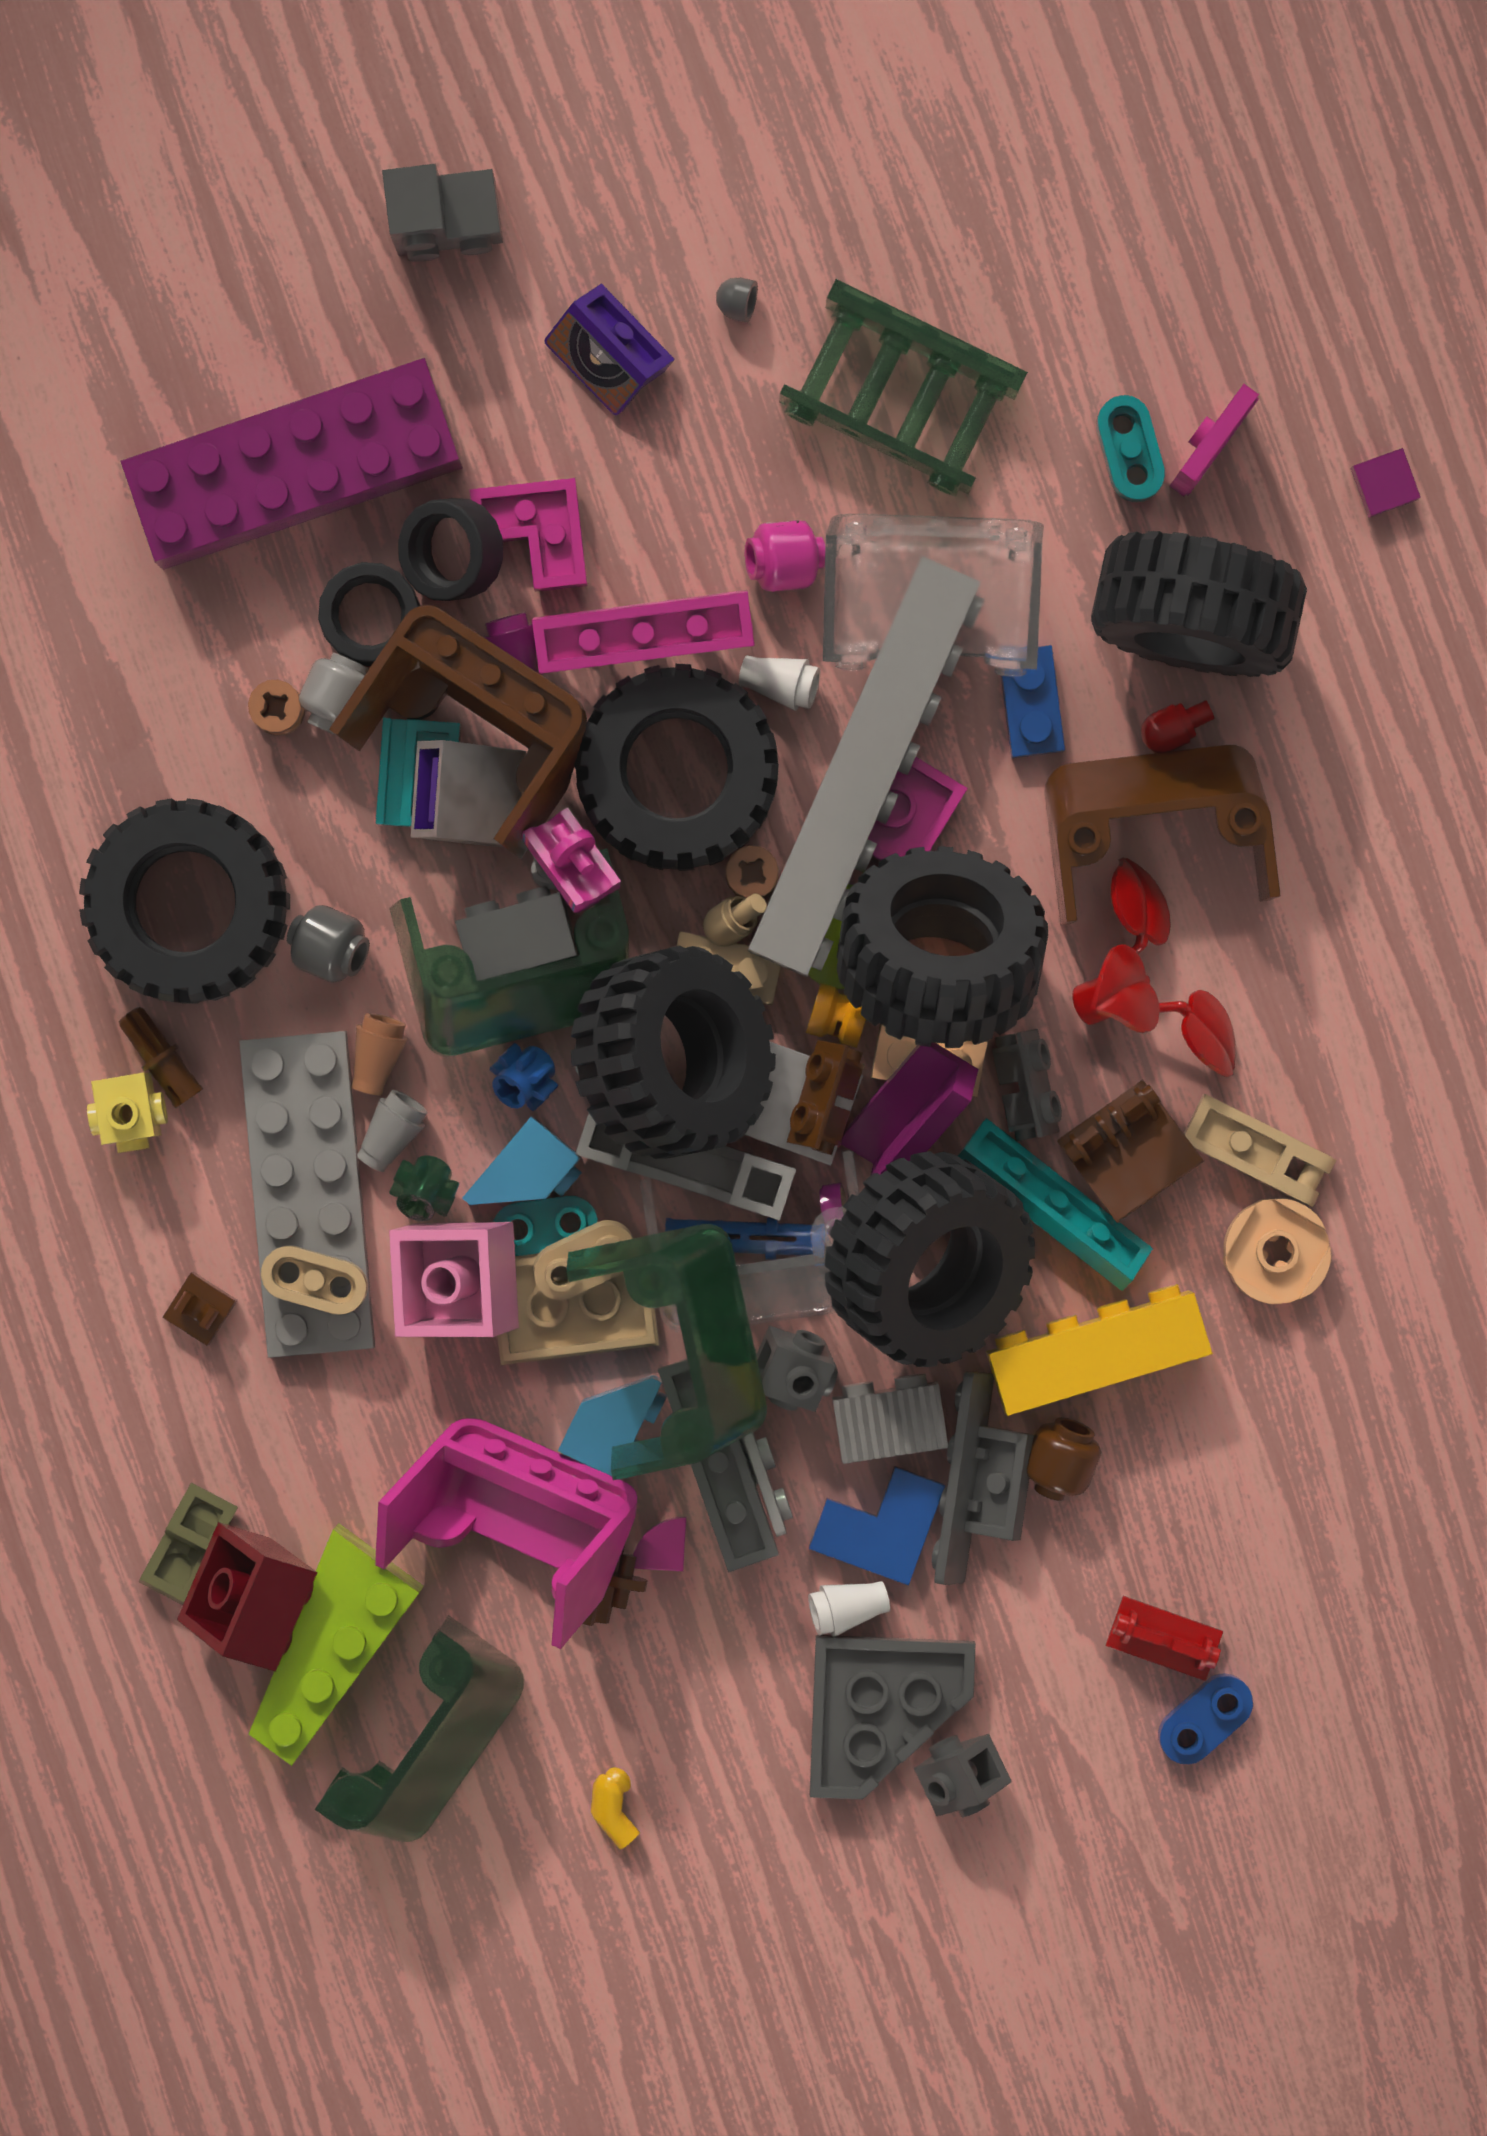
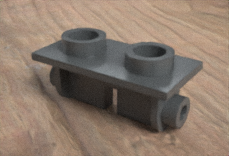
(1028, 1066)

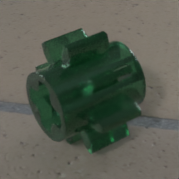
(424, 1188)

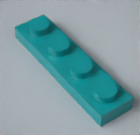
(1058, 1206)

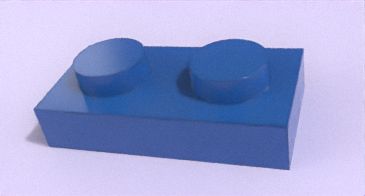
(1034, 709)

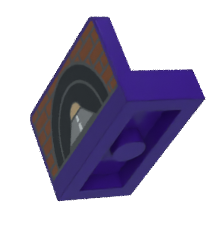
(607, 348)

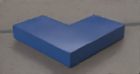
(884, 1542)

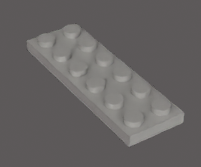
(306, 1180)

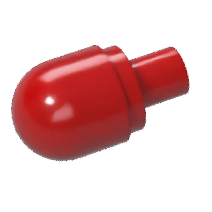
(1174, 726)

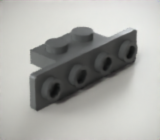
(984, 1483)

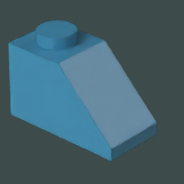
(527, 1168)

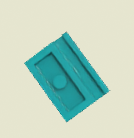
(399, 764)

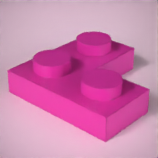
(550, 521)

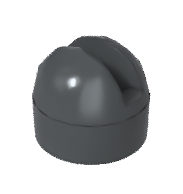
(737, 298)

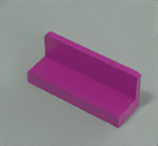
(912, 1107)

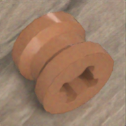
(282, 715)
(752, 873)

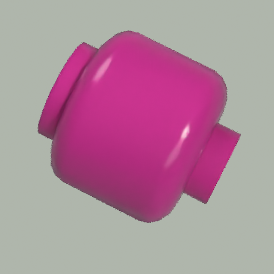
(784, 555)

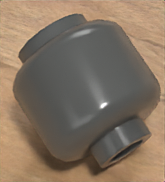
(328, 943)

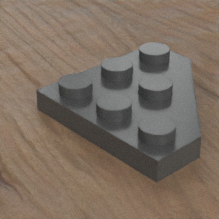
(880, 1705)

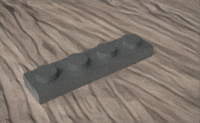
(725, 1486)

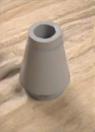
(392, 1128)

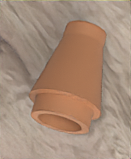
(376, 1051)

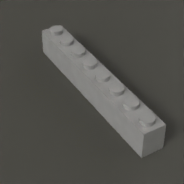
(865, 765)

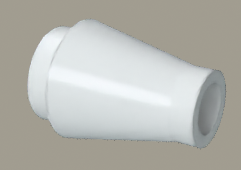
(782, 680)
(846, 1606)

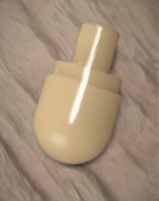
(733, 919)

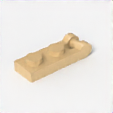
(1256, 1149)

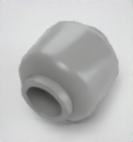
(330, 688)

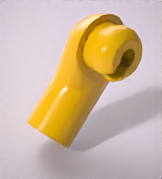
(607, 1806)

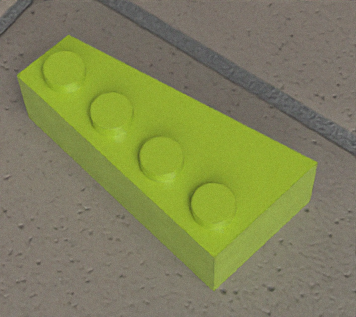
(332, 1641)

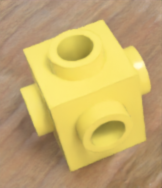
(110, 1099)

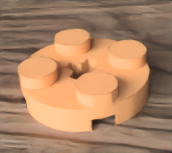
(1306, 1242)

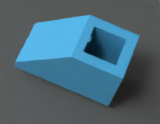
(611, 1420)

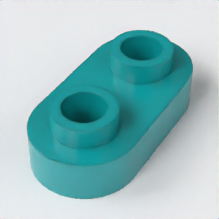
(1130, 450)
(544, 1220)

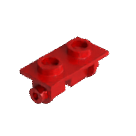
(1165, 1638)

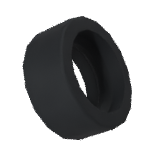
(417, 557)
(343, 583)

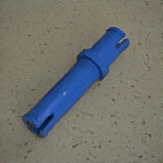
(771, 1228)

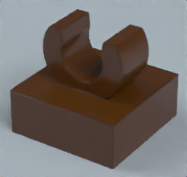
(200, 1308)

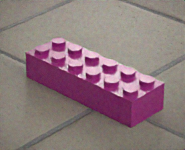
(291, 464)

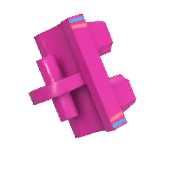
(571, 860)

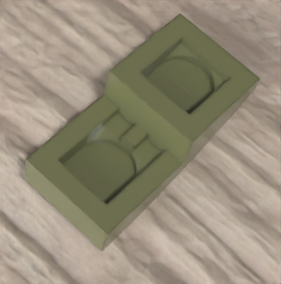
(185, 1542)

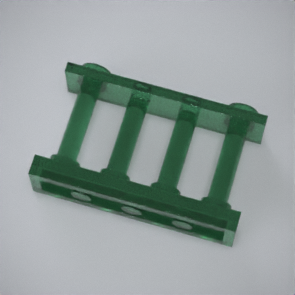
(899, 334)

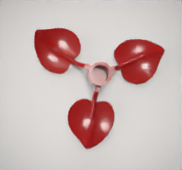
(1124, 988)

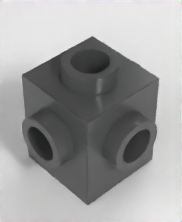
(796, 1368)
(962, 1775)

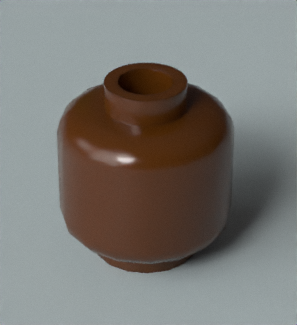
(1063, 1458)

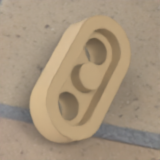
(557, 1255)
(315, 1280)

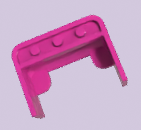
(521, 1498)

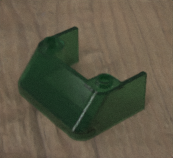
(473, 1015)
(701, 1277)

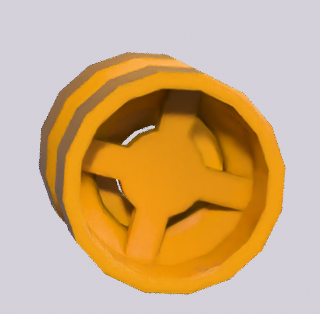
(835, 1016)

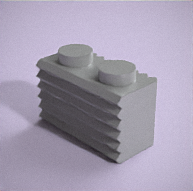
(889, 1420)

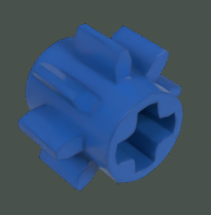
(523, 1077)

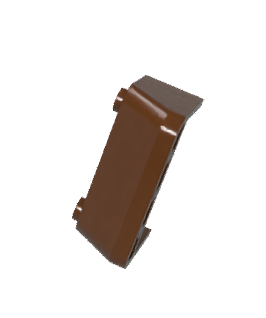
(442, 657)
(1089, 793)

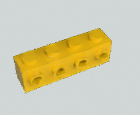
(1098, 1351)

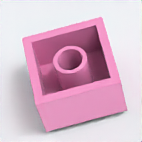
(454, 1279)

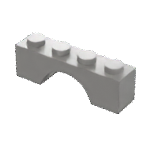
(716, 1173)

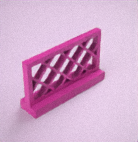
(643, 631)

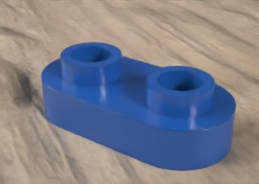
(1202, 1715)

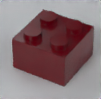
(247, 1597)

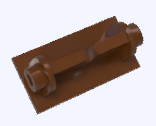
(830, 1073)

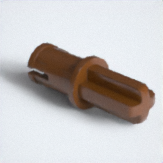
(159, 1057)

